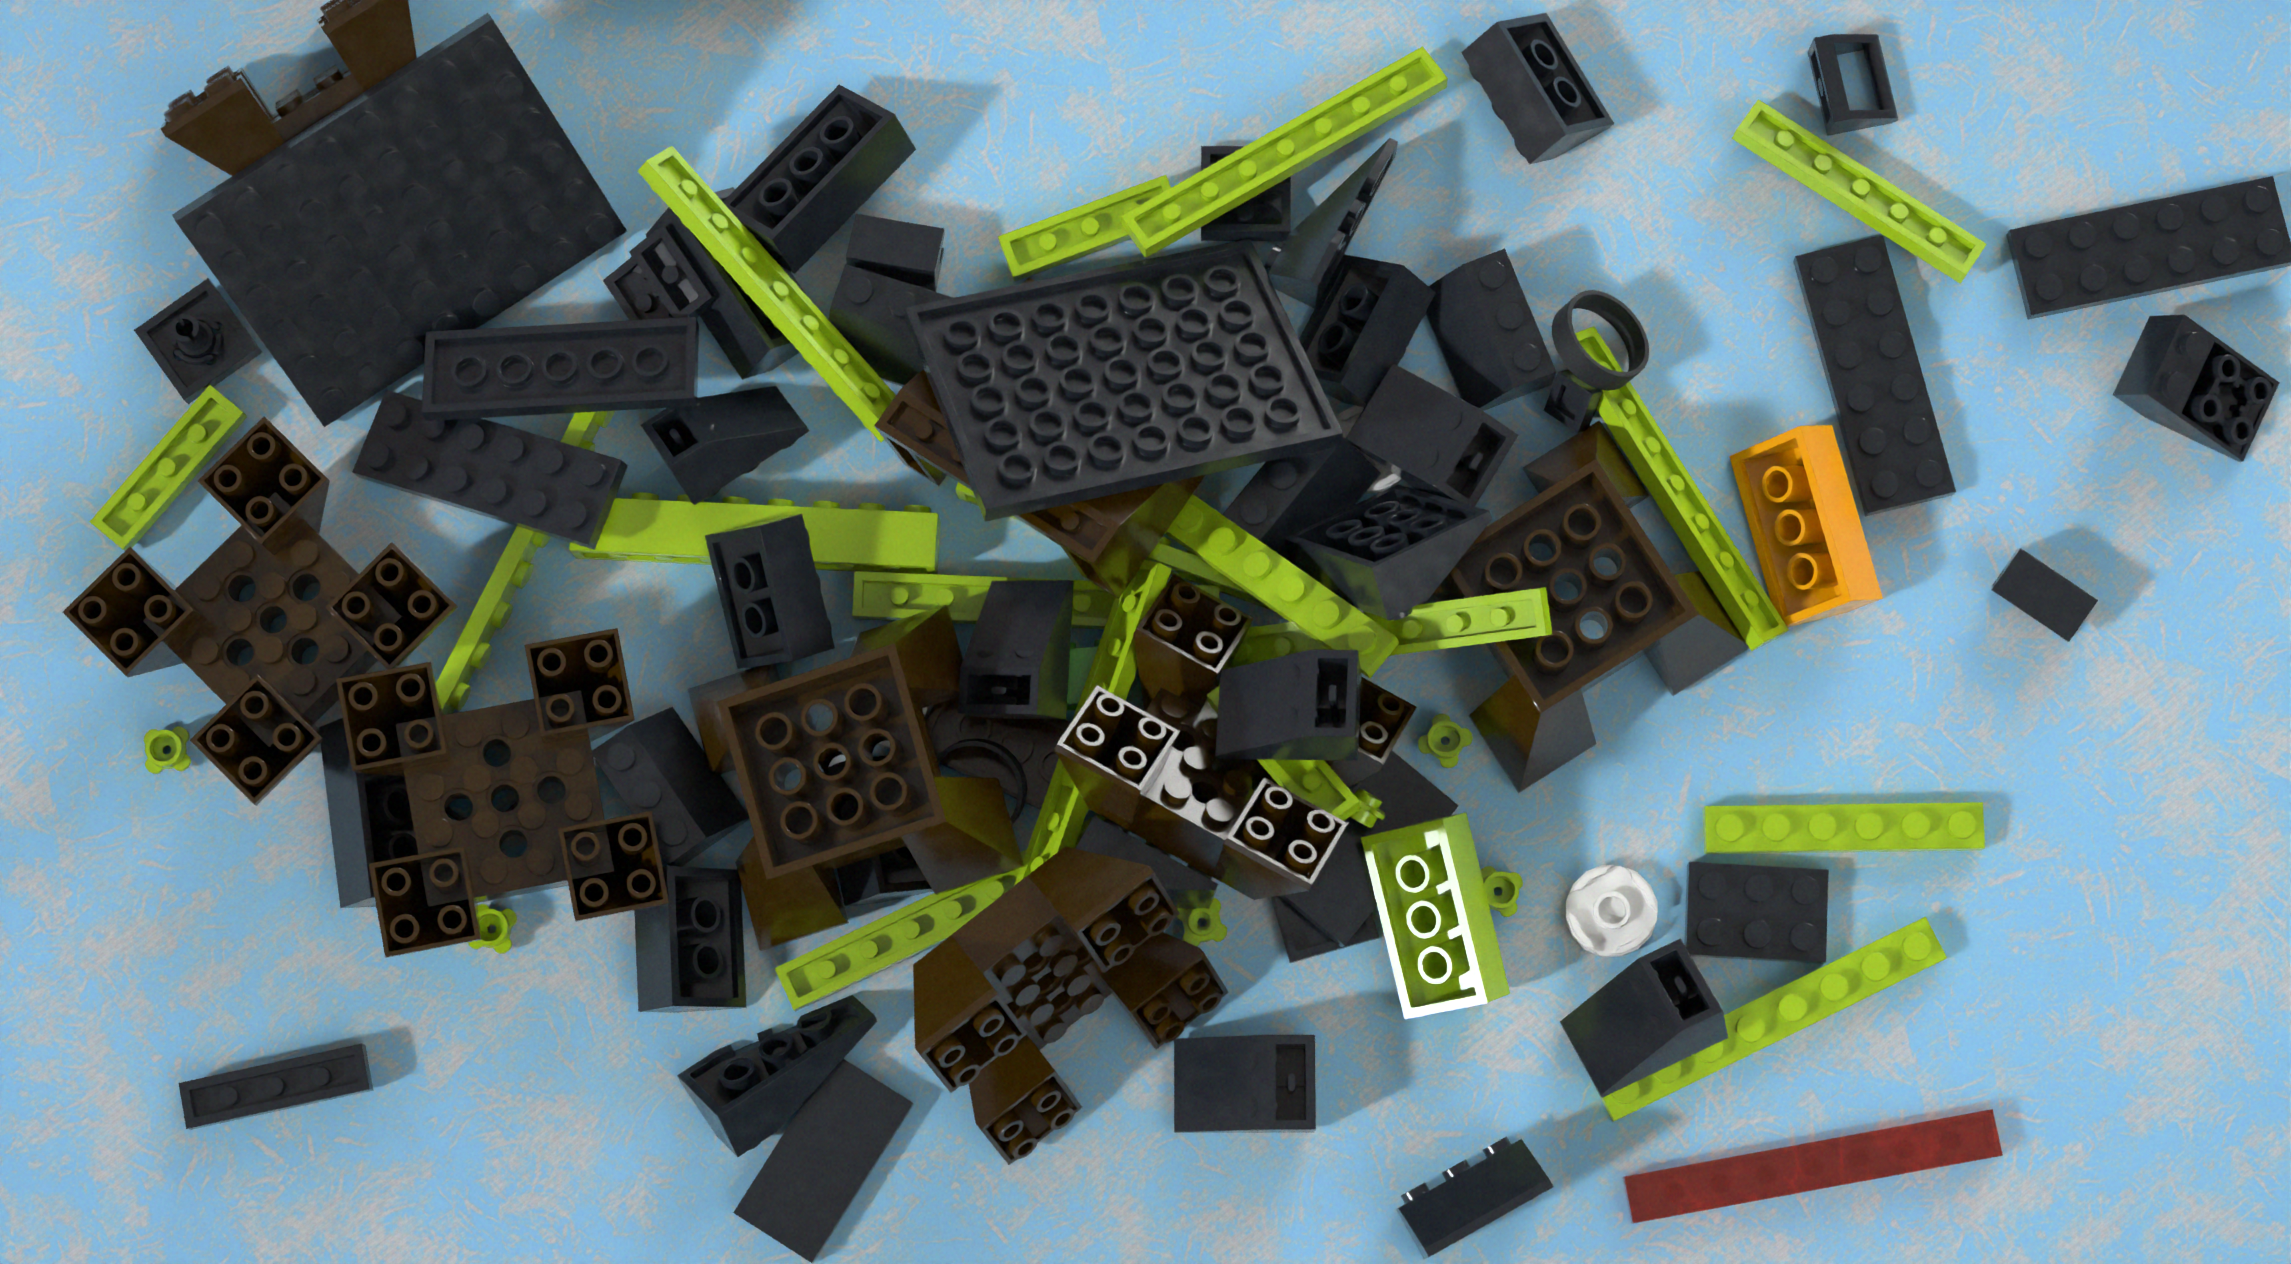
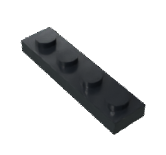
(275, 1086)

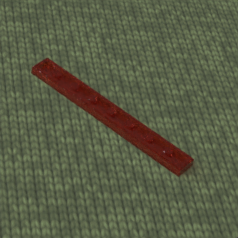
(1812, 1166)

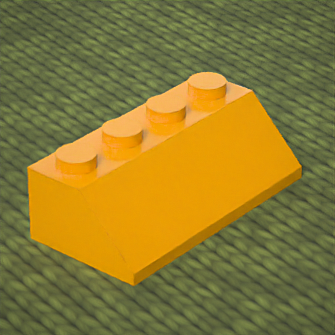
(1805, 525)

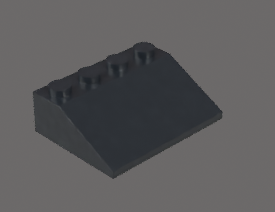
(1388, 548)

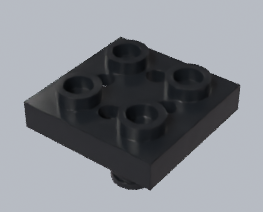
(189, 327)

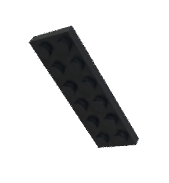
(2150, 247)
(560, 369)
(1874, 376)
(491, 470)

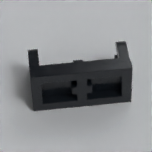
(897, 250)
(2043, 594)

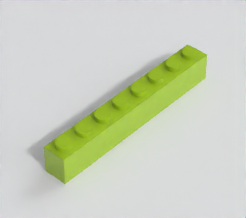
(839, 538)

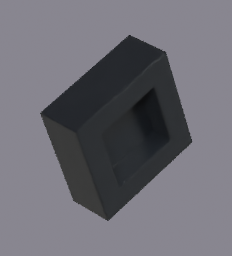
(1572, 401)

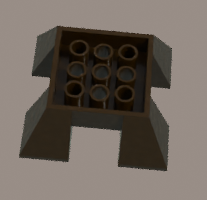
(234, 125)
(1583, 515)
(274, 698)
(768, 729)
(400, 730)
(1160, 766)
(1034, 969)

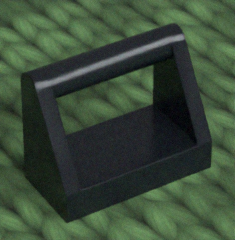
(1830, 86)

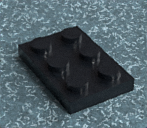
(1756, 912)

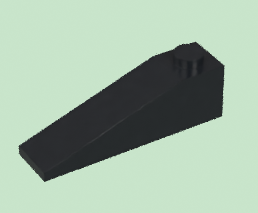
(1319, 242)
(761, 1085)

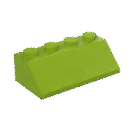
(1435, 916)

